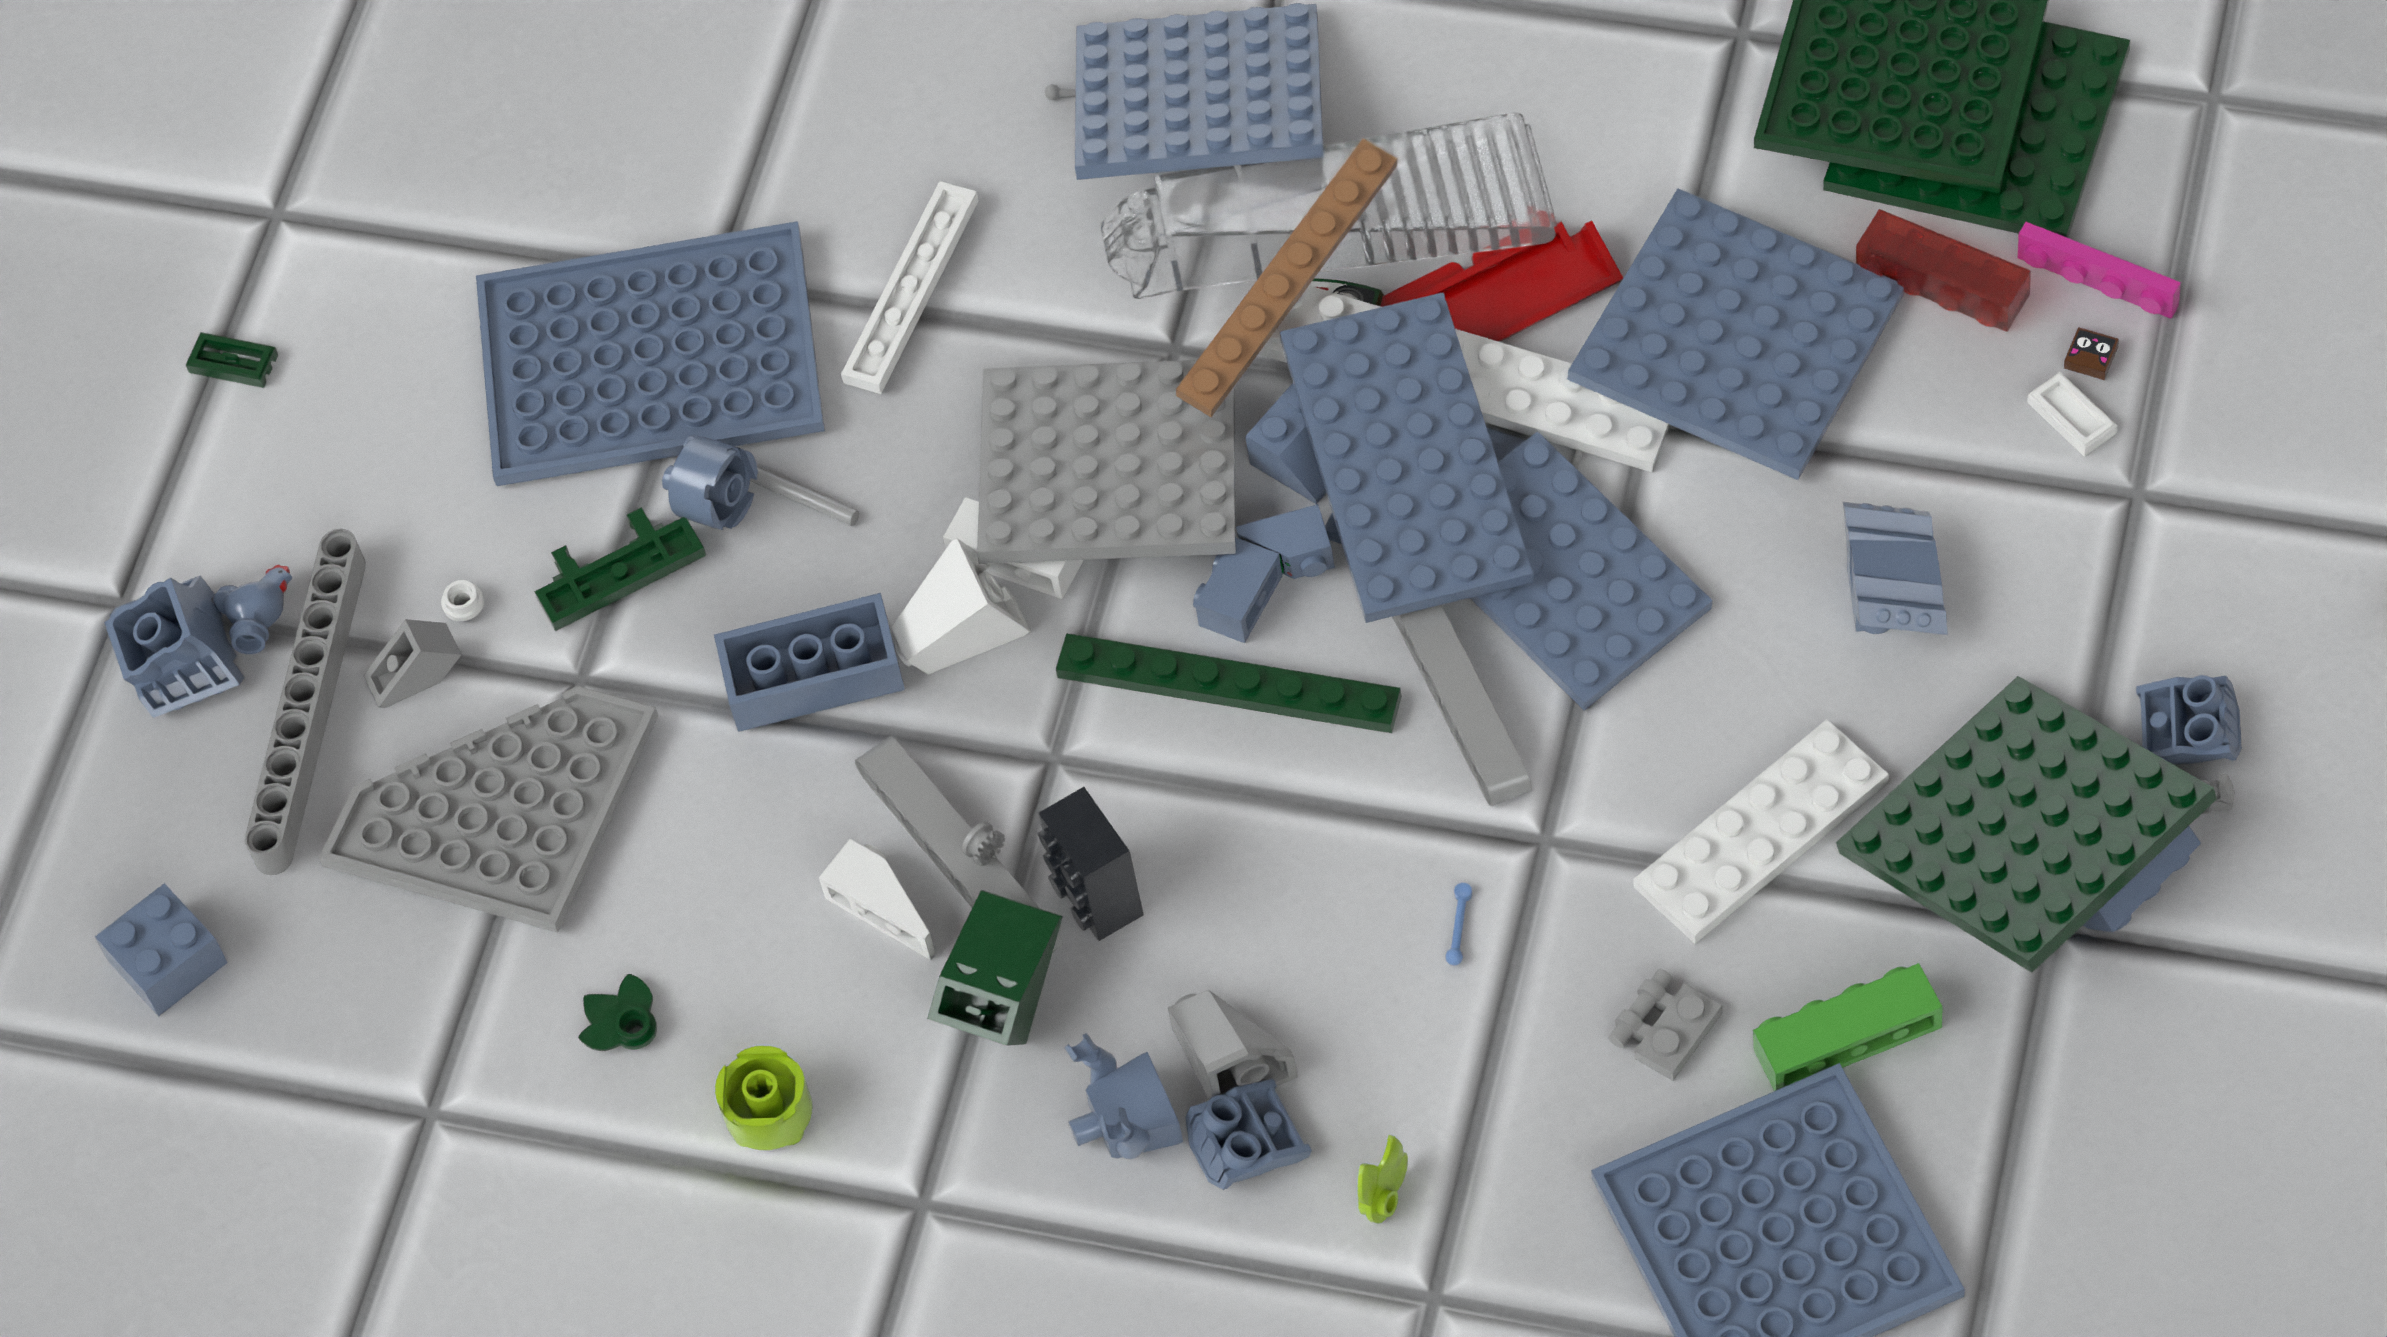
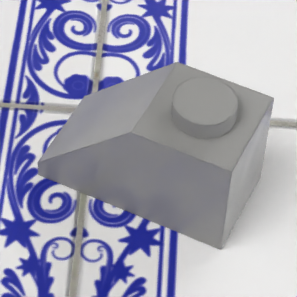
(412, 661)

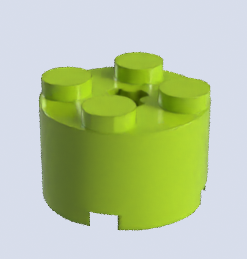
(764, 1098)

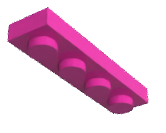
(2098, 270)

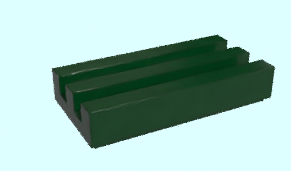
(229, 365)

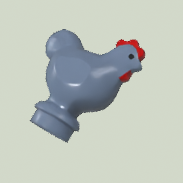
(253, 608)

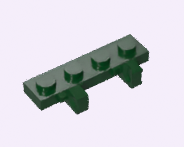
(643, 561)

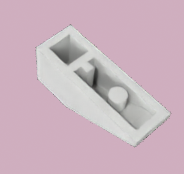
(868, 889)

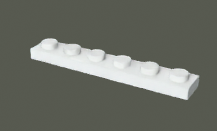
(909, 287)

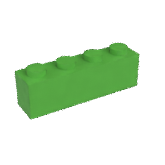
(1848, 1026)

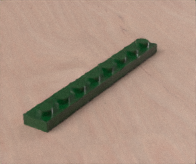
(1229, 683)

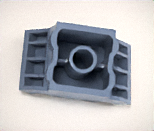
(1893, 569)
(173, 645)

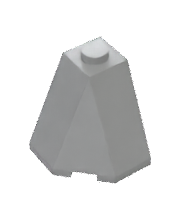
(1226, 1045)

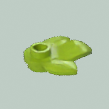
(1380, 1183)

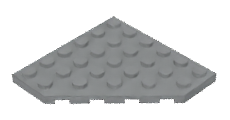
(502, 812)

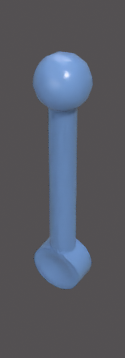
(1463, 893)

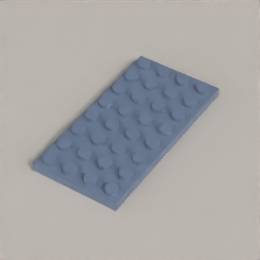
(1405, 458)

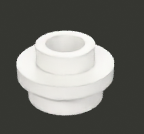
(458, 592)

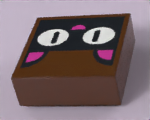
(2091, 353)

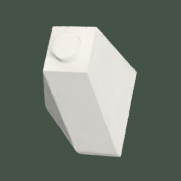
(956, 613)

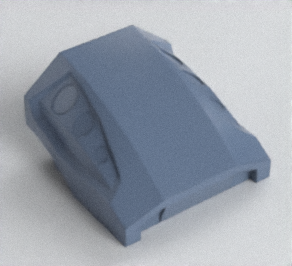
(2190, 719)
(1243, 1134)

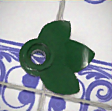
(615, 1016)

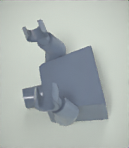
(1125, 1104)

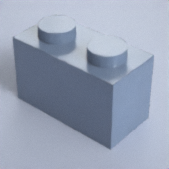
(1238, 590)

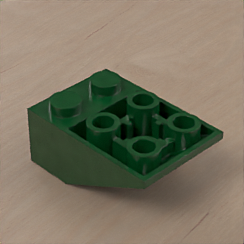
(996, 970)

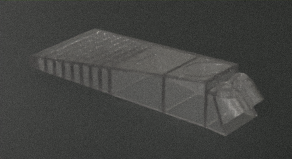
(1450, 195)

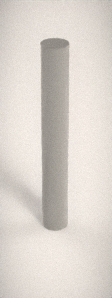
(806, 497)

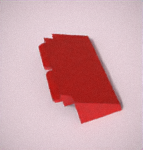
(1518, 285)

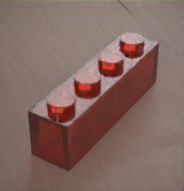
(1944, 270)

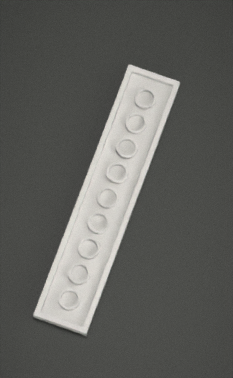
(1519, 390)

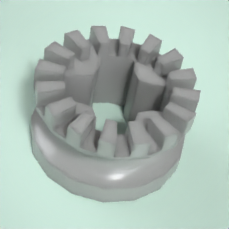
(983, 843)

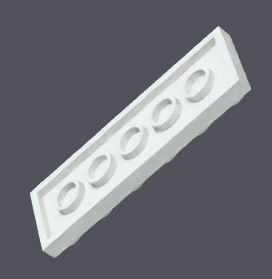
(1760, 831)

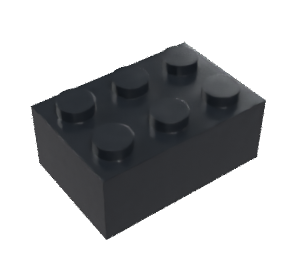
(1089, 864)

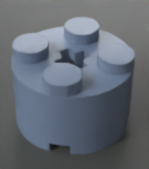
(711, 482)

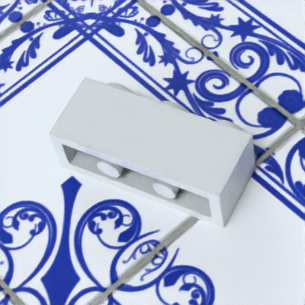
(1043, 576)

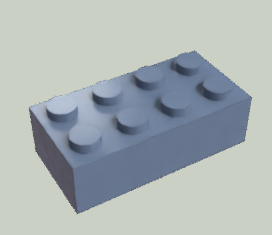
(809, 662)

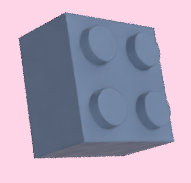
(161, 949)

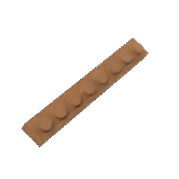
(1286, 277)

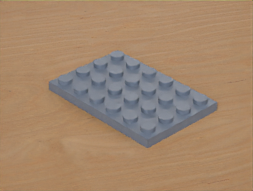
(1599, 584)

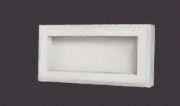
(2072, 414)

